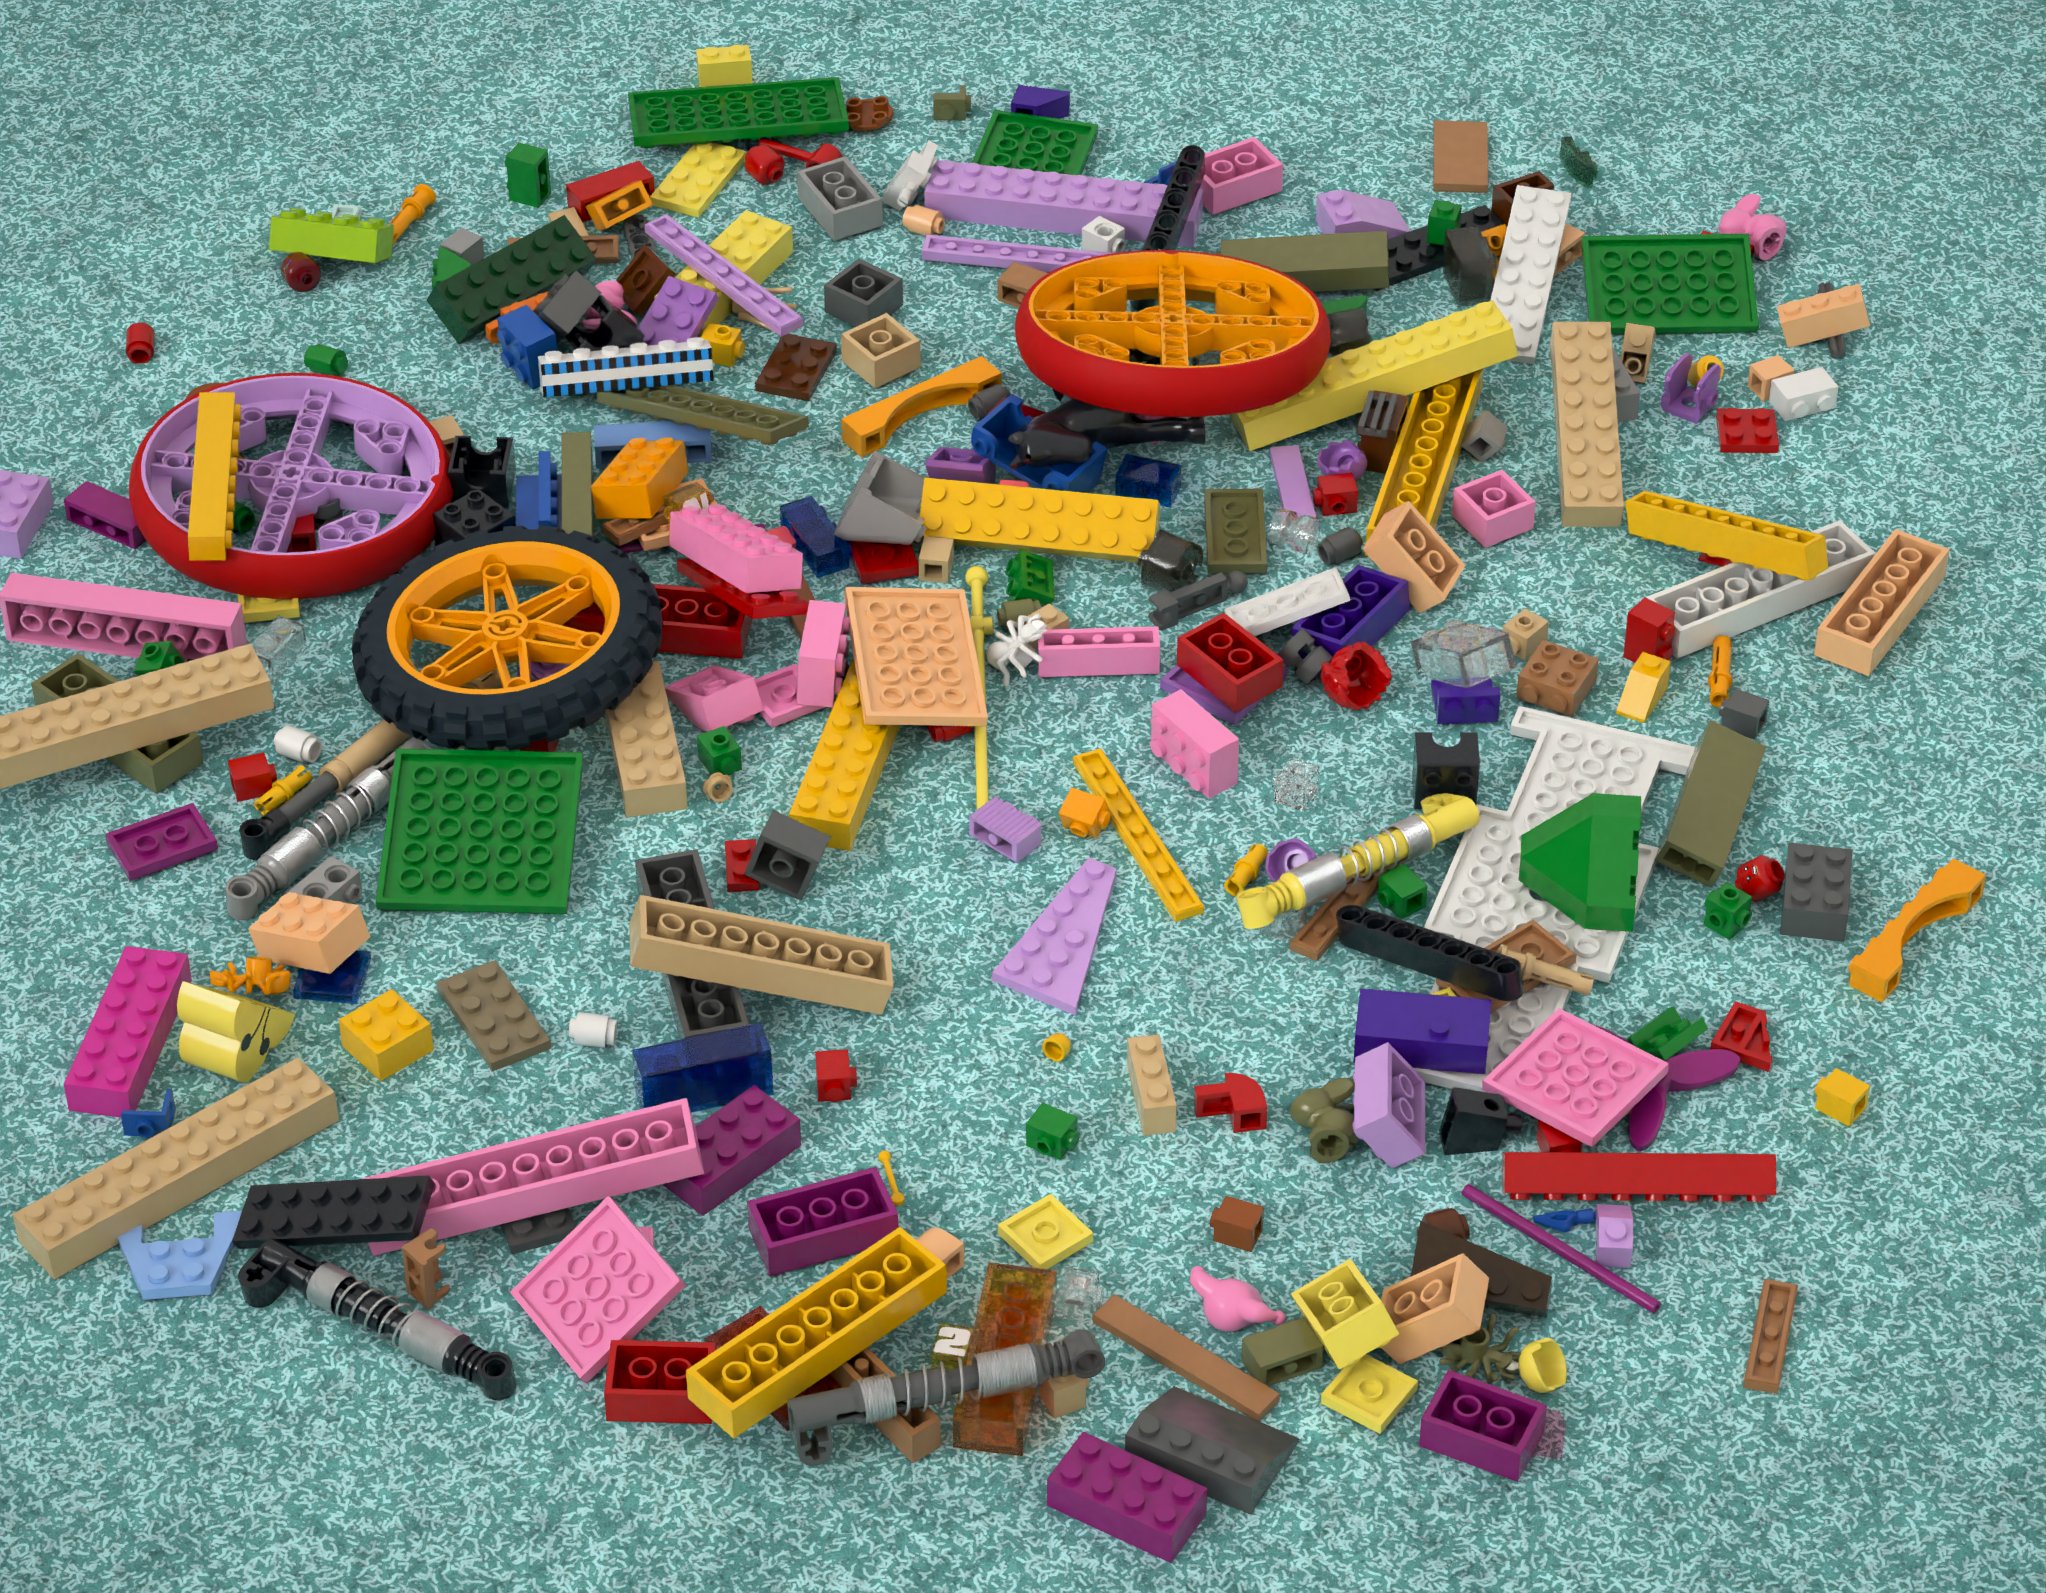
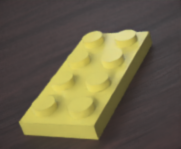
(698, 178)

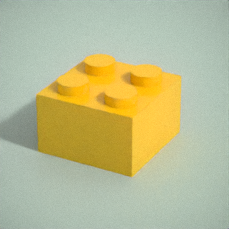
(386, 1034)

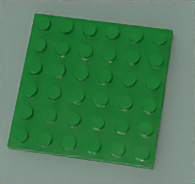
(480, 831)

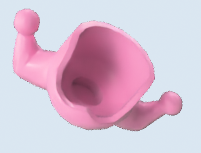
(1232, 1302)

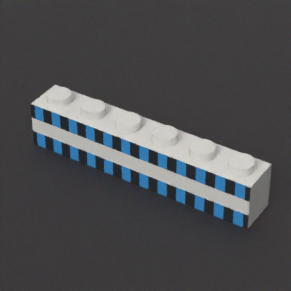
(625, 367)

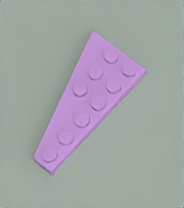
(1060, 944)

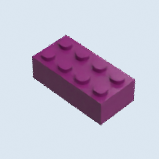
(738, 1147)
(821, 1220)
(1127, 1497)

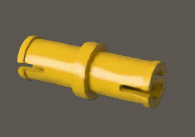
(283, 790)
(1246, 869)

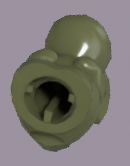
(1327, 1118)

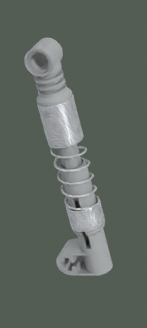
(302, 846)

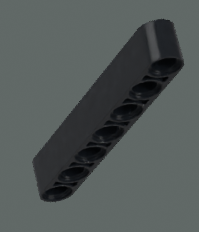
(1175, 206)
(1430, 952)

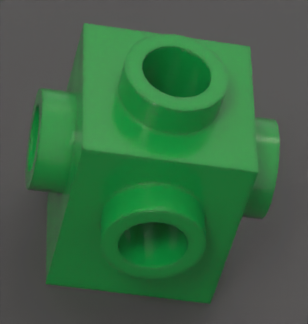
(157, 657)
(1727, 910)

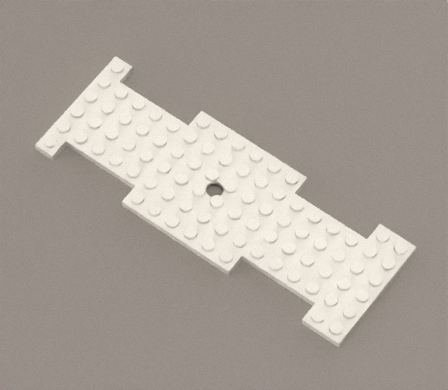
(1482, 887)

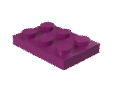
(161, 841)

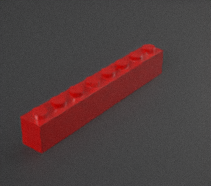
(1638, 1174)

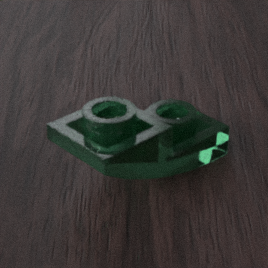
(1577, 163)

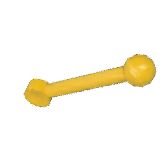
(897, 1197)

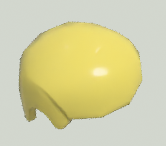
(1543, 1365)

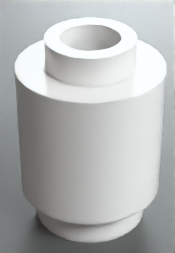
(297, 744)
(593, 1030)

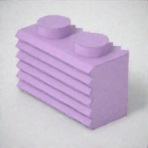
(1005, 829)

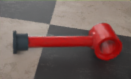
(824, 154)

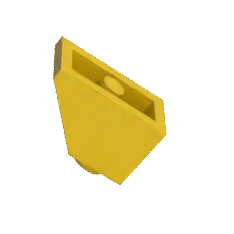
(1644, 687)

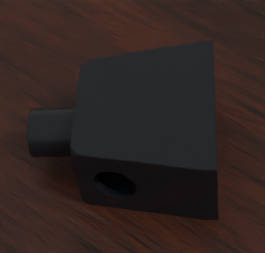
(1476, 1122)

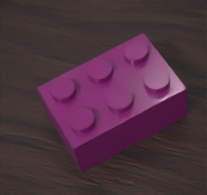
(1482, 1425)

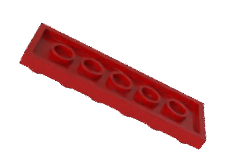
(753, 605)

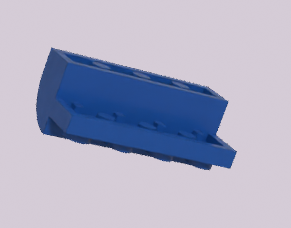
(540, 496)

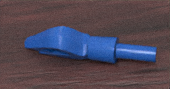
(1565, 1220)

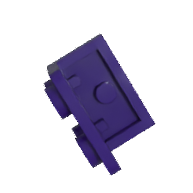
(1465, 705)

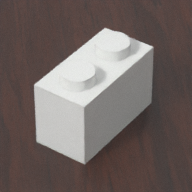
(1803, 393)

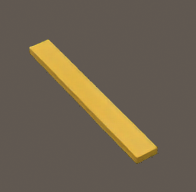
(1139, 836)

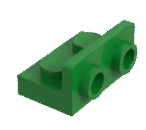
(1030, 578)
(1667, 1034)

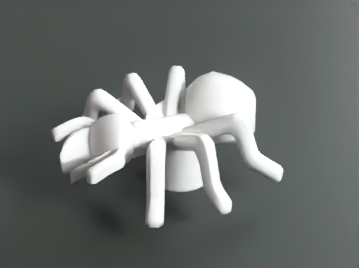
(1016, 647)

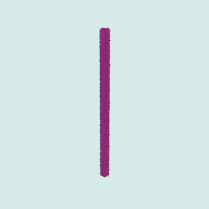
(1561, 1248)

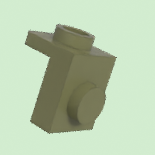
(951, 105)

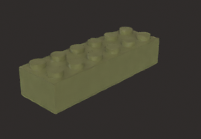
(151, 765)

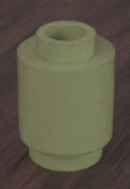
(1013, 609)

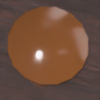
(868, 113)

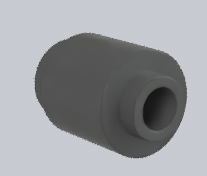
(985, 400)
(1340, 546)

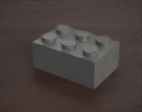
(1816, 892)

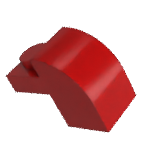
(1238, 1097)

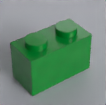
(528, 175)

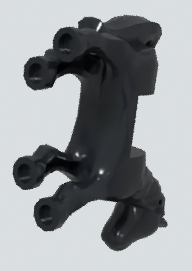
(1073, 427)

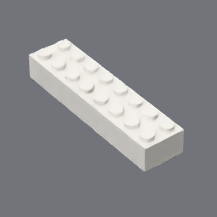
(1747, 597)

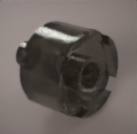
(1348, 330)
(1169, 562)

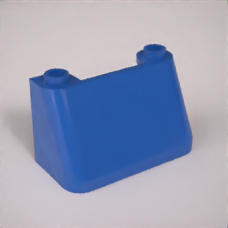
(991, 441)

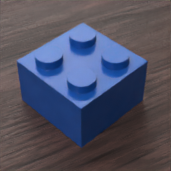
(522, 341)

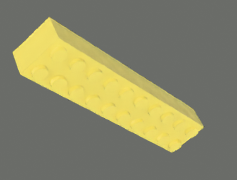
(1394, 365)

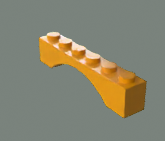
(873, 426)
(1949, 894)

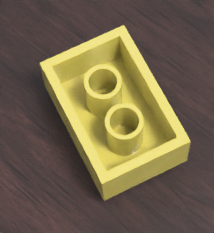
(1345, 1314)

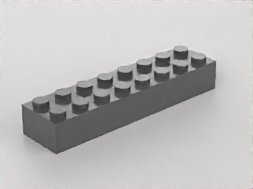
(695, 1004)

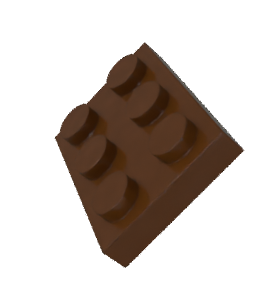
(796, 367)

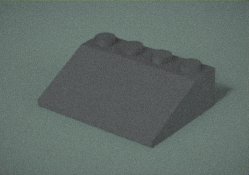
(1211, 1447)

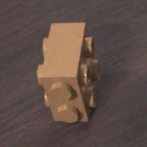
(1557, 678)

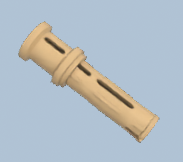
(1550, 973)

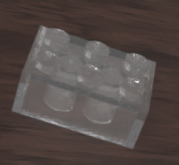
(1463, 653)

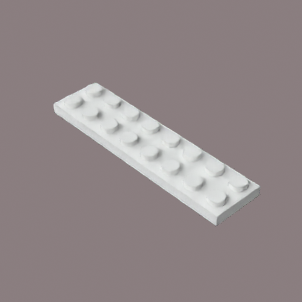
(1530, 264)

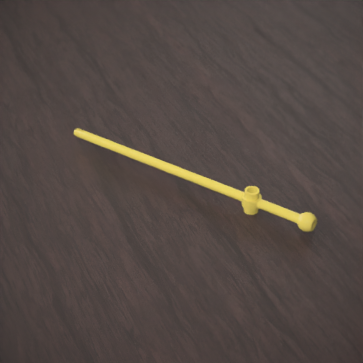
(977, 578)

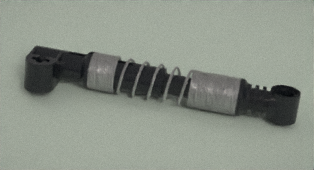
(340, 1292)

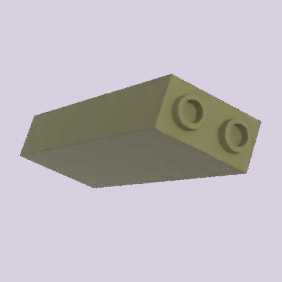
(1321, 260)
(577, 482)
(1710, 804)

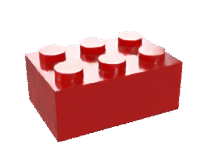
(1229, 662)
(650, 1381)

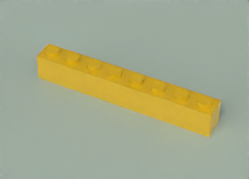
(214, 476)
(1727, 535)

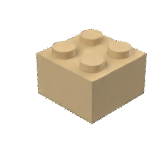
(880, 350)

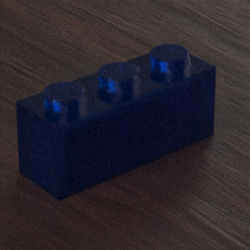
(815, 536)

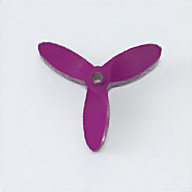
(1685, 1073)

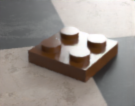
(643, 279)

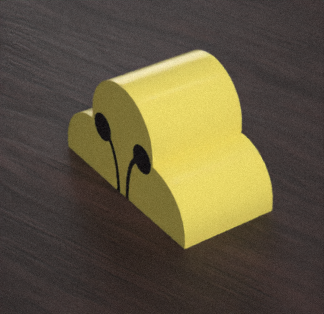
(228, 1030)

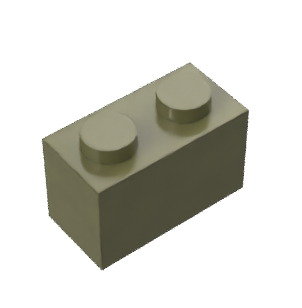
(1282, 1352)

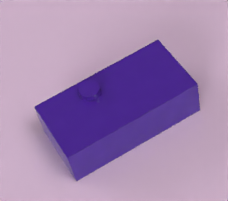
(1373, 609)
(1425, 1029)

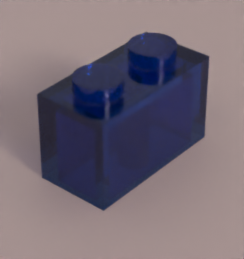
(1148, 479)

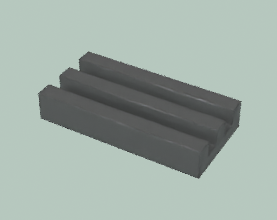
(1380, 400)

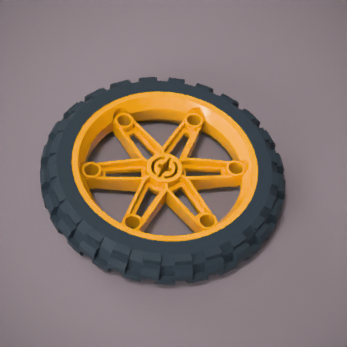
(522, 711)

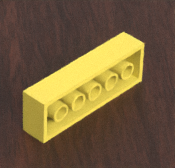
(754, 247)

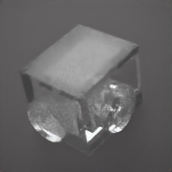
(1078, 1295)

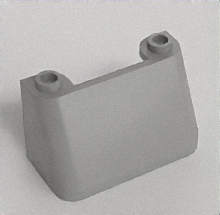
(883, 505)

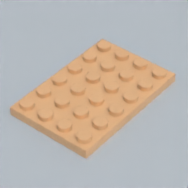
(915, 657)

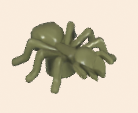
(1475, 1350)

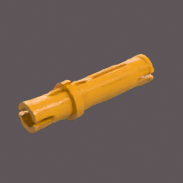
(1720, 678)

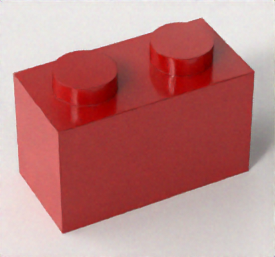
(1649, 631)

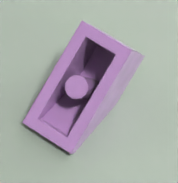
(1614, 1235)

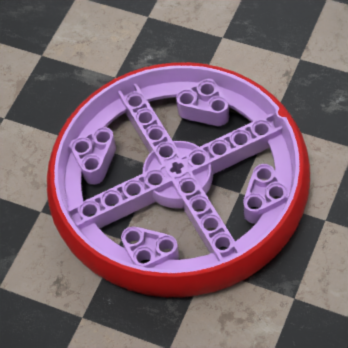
(296, 483)

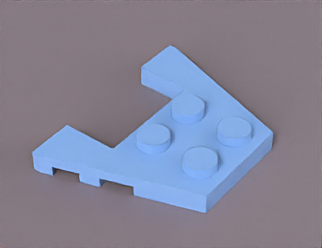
(179, 1266)

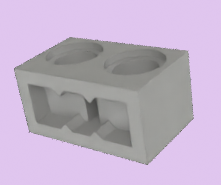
(331, 881)

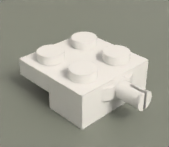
(910, 176)

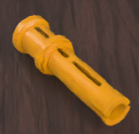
(412, 209)

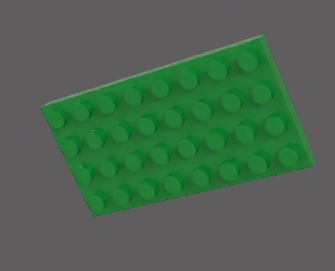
(737, 112)

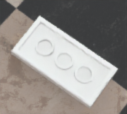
(1290, 603)

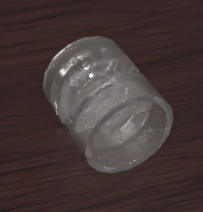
(1289, 530)

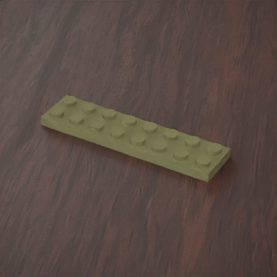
(708, 412)

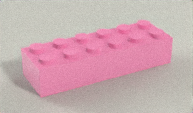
(735, 549)

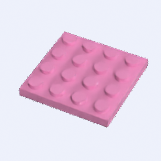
(1575, 1077)
(597, 1288)

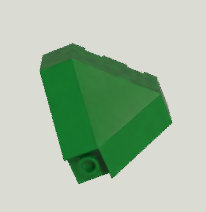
(1587, 861)

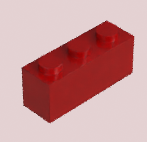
(598, 186)

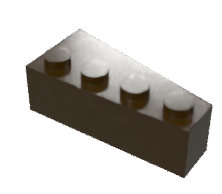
(1510, 1285)

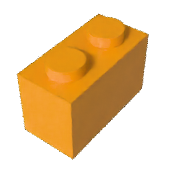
(619, 205)

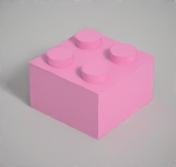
(1493, 508)

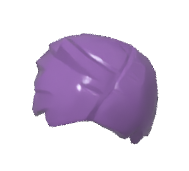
(1341, 459)
(1287, 856)

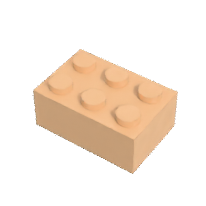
(1415, 552)
(309, 932)
(1435, 1307)

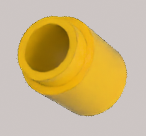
(1701, 366)

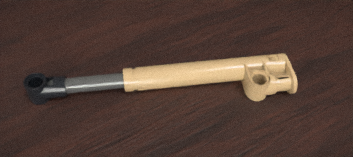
(367, 751)

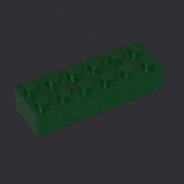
(509, 276)

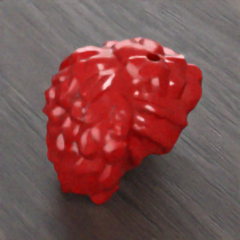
(1356, 676)

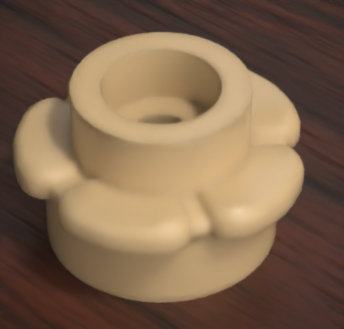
(721, 793)

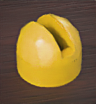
(1056, 1046)

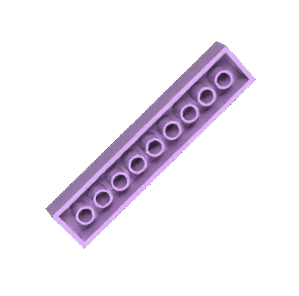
(1048, 200)

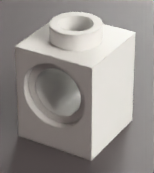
(1103, 236)

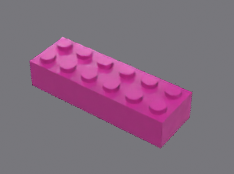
(127, 1032)

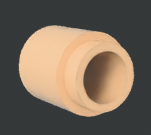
(923, 220)

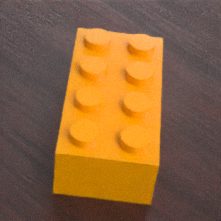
(639, 479)

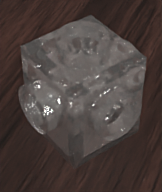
(1296, 784)

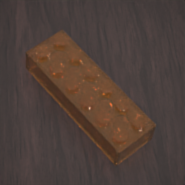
(1012, 1311)

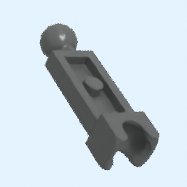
(1194, 598)

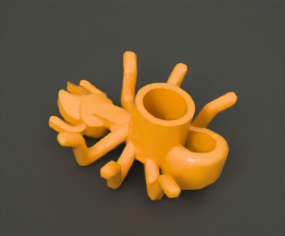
(257, 972)

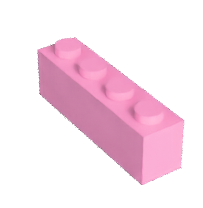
(1099, 651)

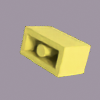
(724, 66)

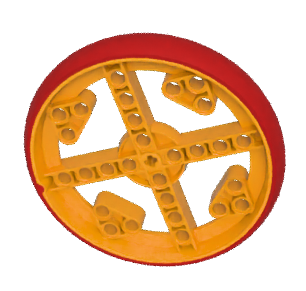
(1265, 323)

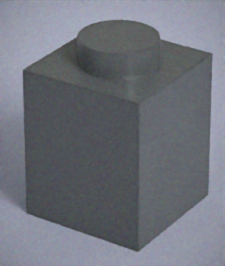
(1744, 713)

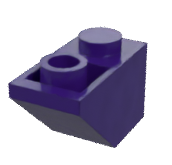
(1041, 102)

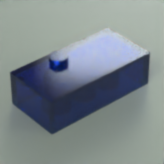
(704, 1068)

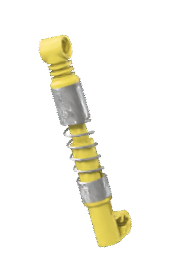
(1327, 874)

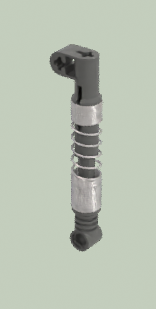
(884, 1396)

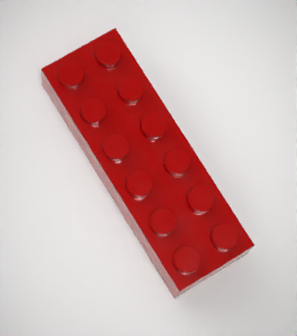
(692, 623)

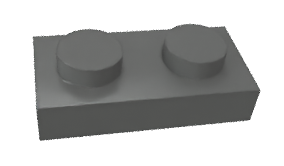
(538, 1230)

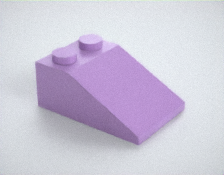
(1353, 212)

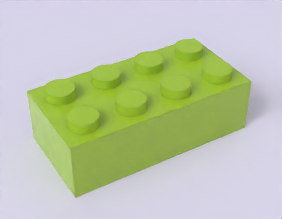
(331, 236)

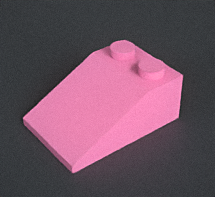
(716, 697)

